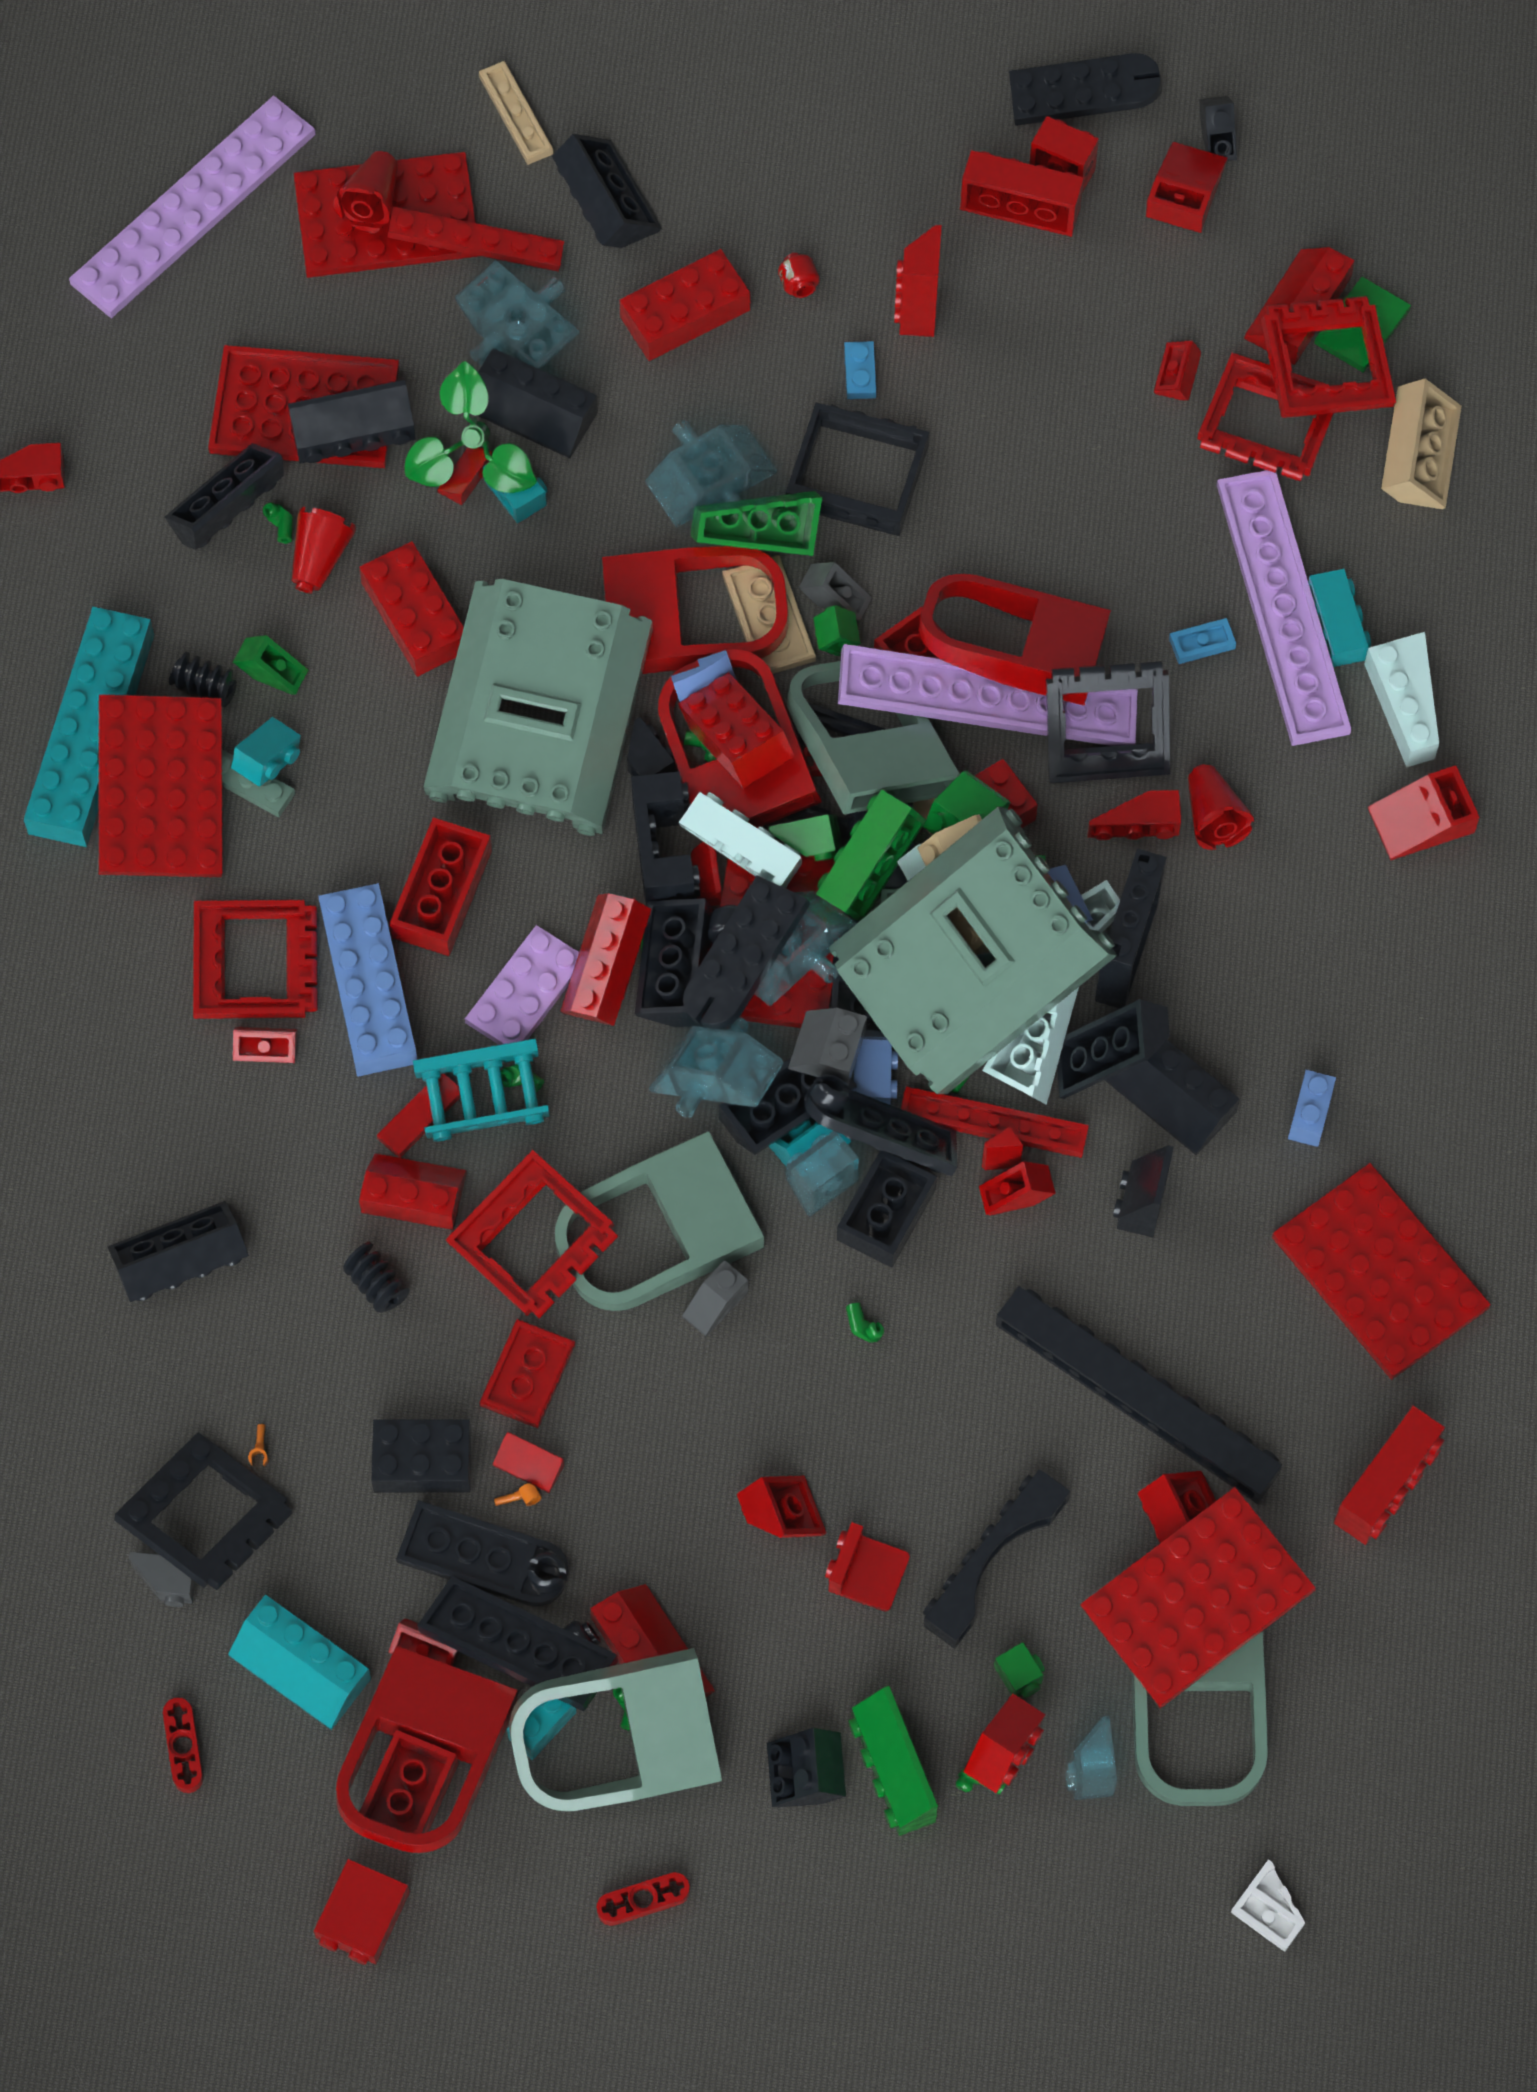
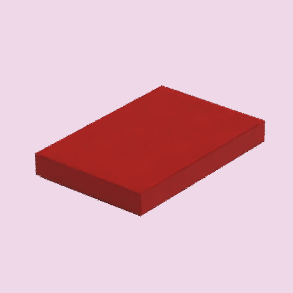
(527, 1373)

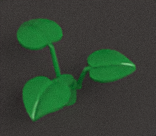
(429, 462)

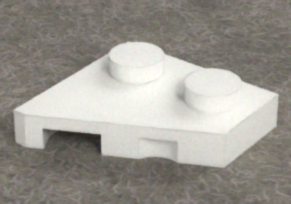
(1269, 1908)

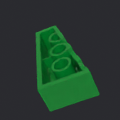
(765, 523)

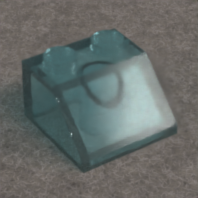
(822, 1172)
(1093, 1765)

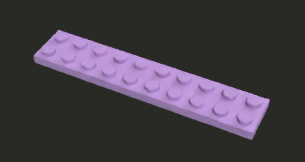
(192, 206)
(1283, 607)
(948, 693)

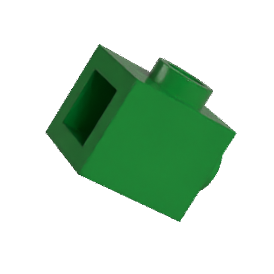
(835, 628)
(1020, 1671)

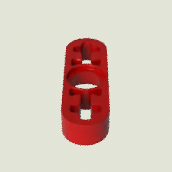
(171, 1724)
(637, 1912)

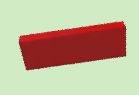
(409, 1123)

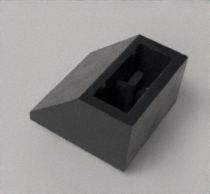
(806, 1768)

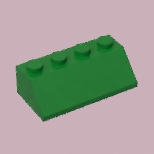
(870, 855)
(894, 1762)

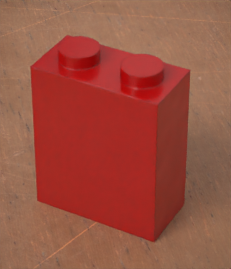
(361, 1913)

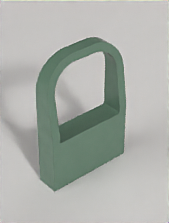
(899, 760)
(699, 1206)
(1238, 1672)
(665, 1722)

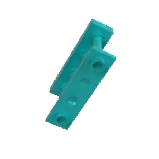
(461, 1064)

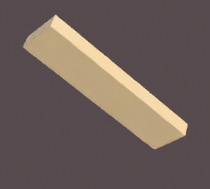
(516, 112)

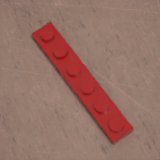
(475, 239)
(989, 1120)

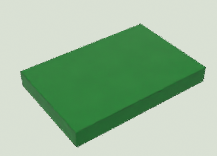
(1349, 342)

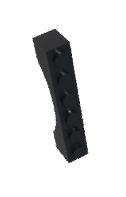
(1034, 1508)

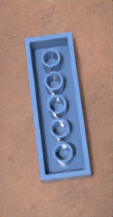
(368, 979)

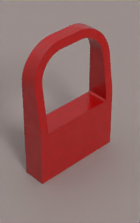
(650, 589)
(1060, 635)
(768, 798)
(439, 1707)

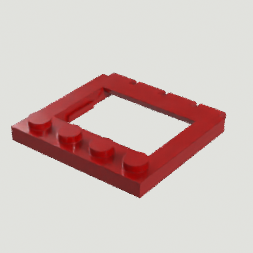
(1329, 316)
(1259, 379)
(209, 959)
(503, 1206)

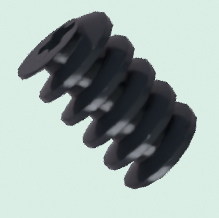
(202, 679)
(373, 1280)

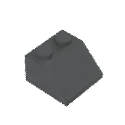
(829, 1043)

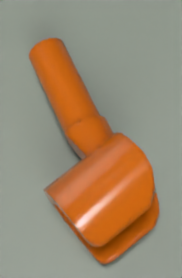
(259, 1446)
(527, 1492)

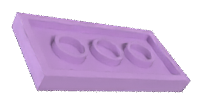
(524, 989)

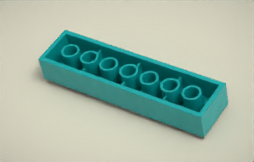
(67, 784)

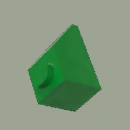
(270, 664)

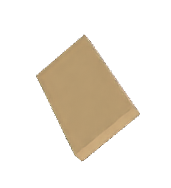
(755, 608)

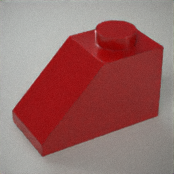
(1017, 1188)

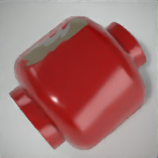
(798, 275)

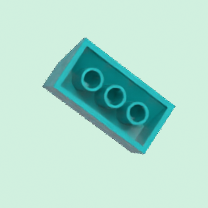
(299, 1662)

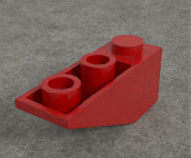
(33, 469)
(1144, 816)

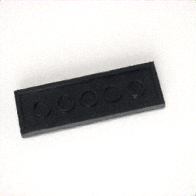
(511, 1638)

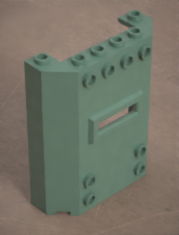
(547, 654)
(929, 985)

